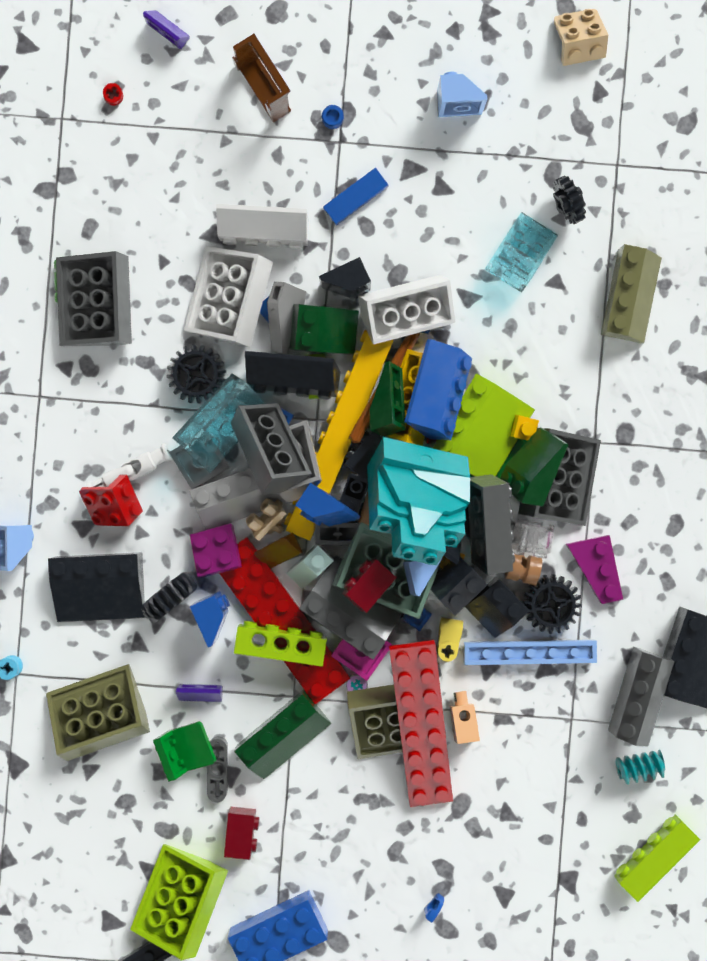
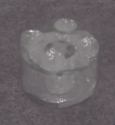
(532, 537)

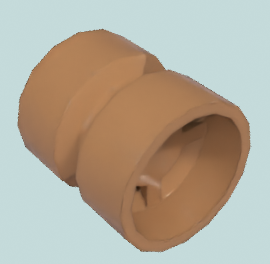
(526, 569)

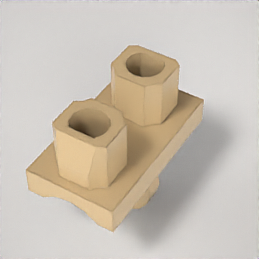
(269, 521)

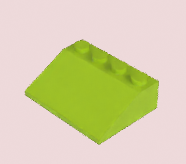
(485, 426)
(179, 901)

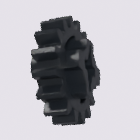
(569, 200)

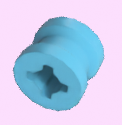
(13, 664)

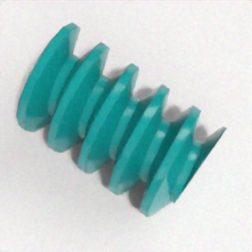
(640, 766)

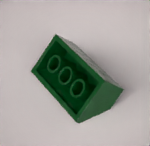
(282, 735)

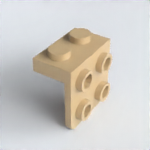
(582, 36)

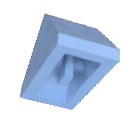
(418, 575)

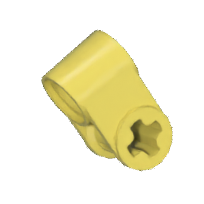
(449, 634)

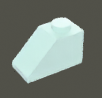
(310, 566)

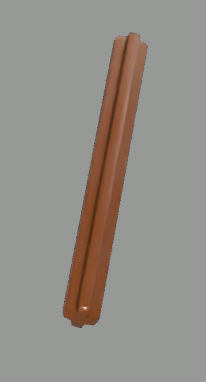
(363, 422)

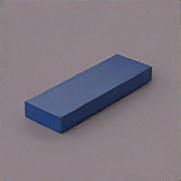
(355, 196)

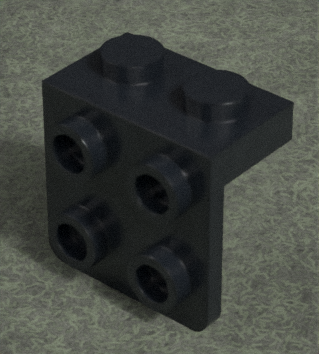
(359, 459)

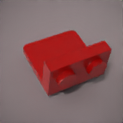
(112, 504)

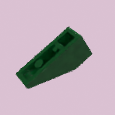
(388, 407)

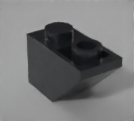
(354, 492)

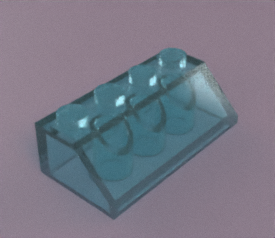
(214, 423)

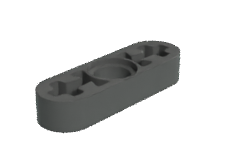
(223, 785)

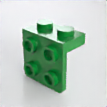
(184, 750)

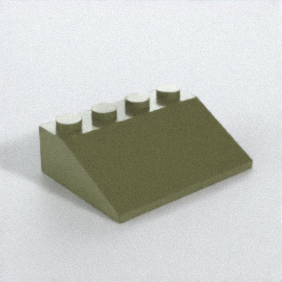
(96, 713)
(374, 721)

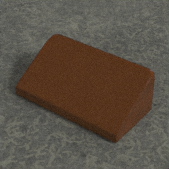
(279, 551)

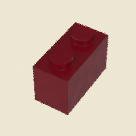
(368, 584)
(240, 833)

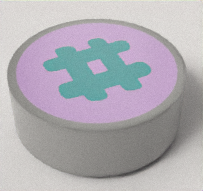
(356, 683)

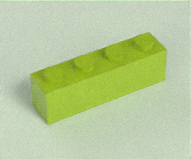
(656, 857)

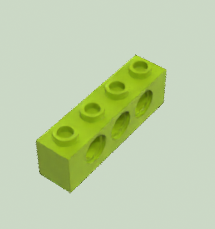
(246, 646)

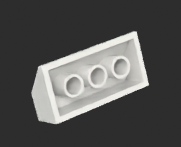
(262, 225)
(407, 308)

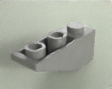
(280, 314)

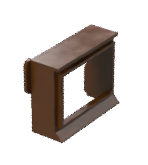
(248, 62)

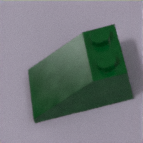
(324, 329)
(535, 467)

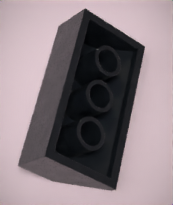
(292, 374)

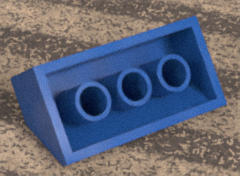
(438, 390)

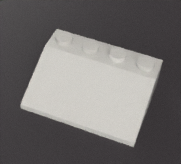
(228, 295)

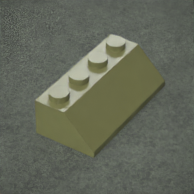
(631, 294)

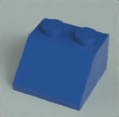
(323, 508)
(211, 615)

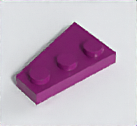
(598, 565)

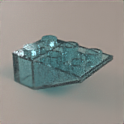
(521, 252)

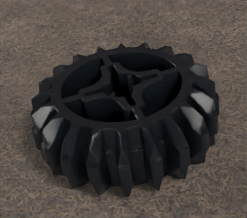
(180, 364)
(168, 597)
(560, 602)

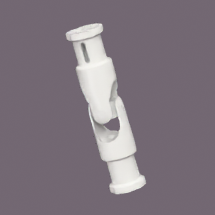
(148, 462)

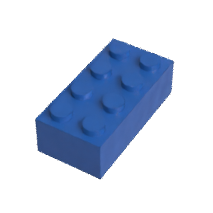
(279, 931)

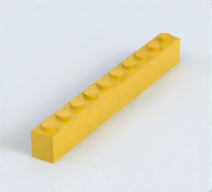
(350, 406)

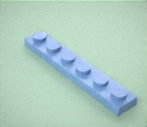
(530, 652)

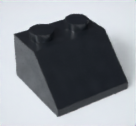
(347, 280)
(497, 608)

